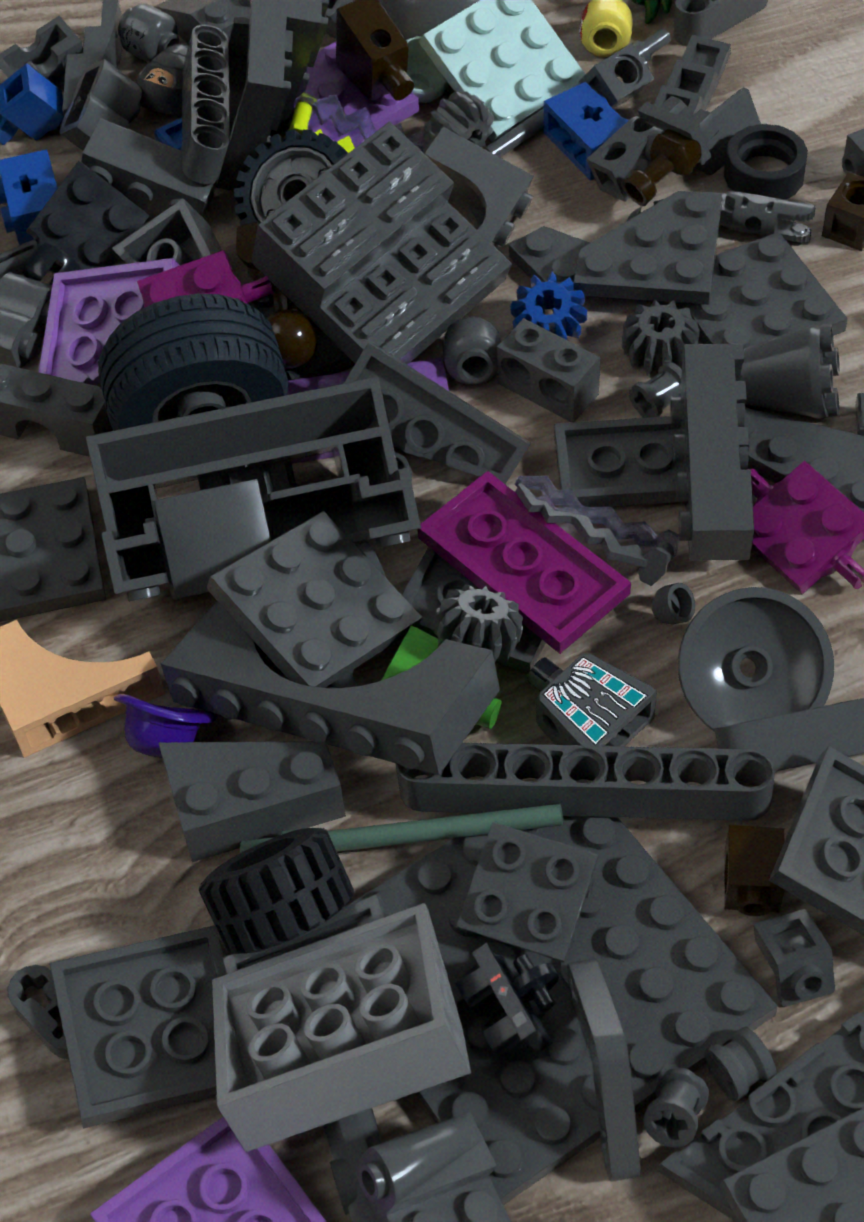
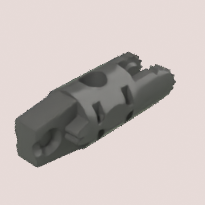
(764, 215)

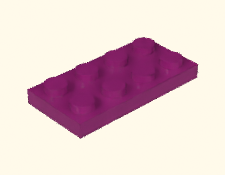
(534, 562)

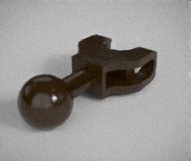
(292, 329)

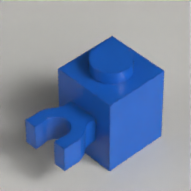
(29, 104)

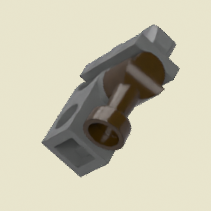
(651, 149)

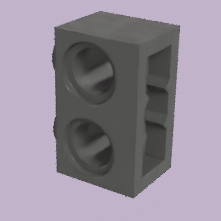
(548, 370)

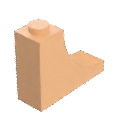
(59, 697)

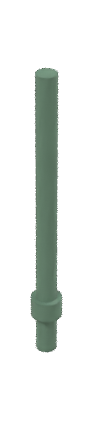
(436, 828)

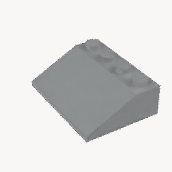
(335, 1029)

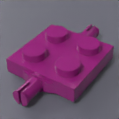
(202, 276)
(806, 528)

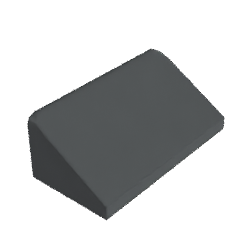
(730, 117)

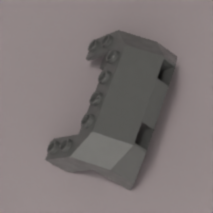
(249, 444)

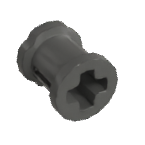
(656, 393)
(673, 1114)

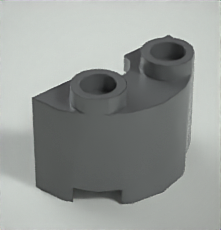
(46, 54)

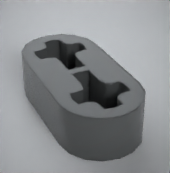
(36, 1017)

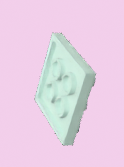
(504, 58)

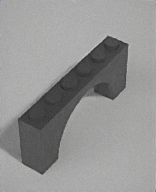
(404, 719)

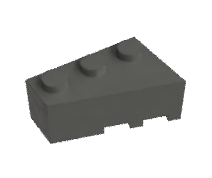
(249, 790)

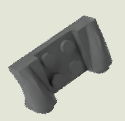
(432, 1176)

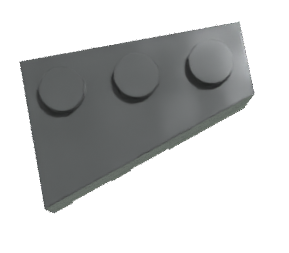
(143, 170)

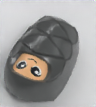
(163, 81)

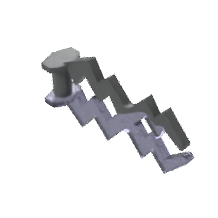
(651, 564)

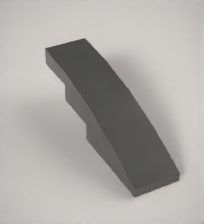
(99, 44)
(697, 74)

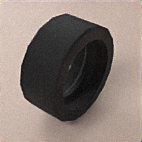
(771, 142)

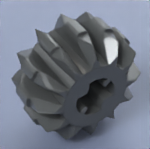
(463, 115)
(658, 335)
(480, 620)

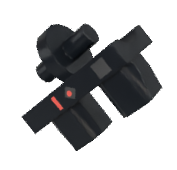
(495, 980)

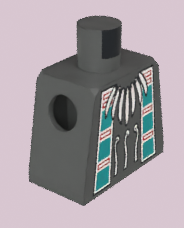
(590, 702)

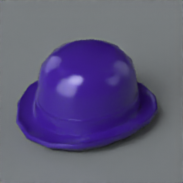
(153, 724)

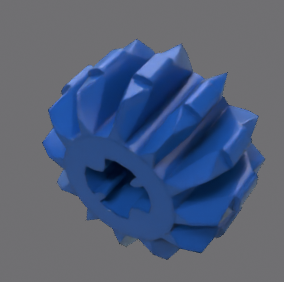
(559, 297)

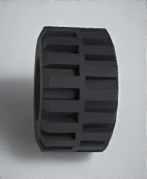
(276, 890)

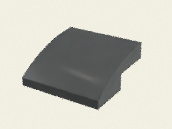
(208, 533)

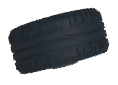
(189, 360)

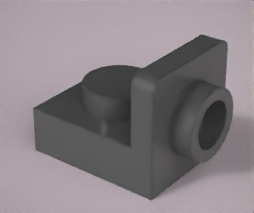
(797, 957)

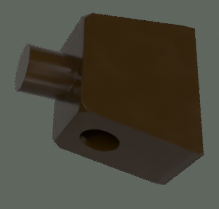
(372, 50)

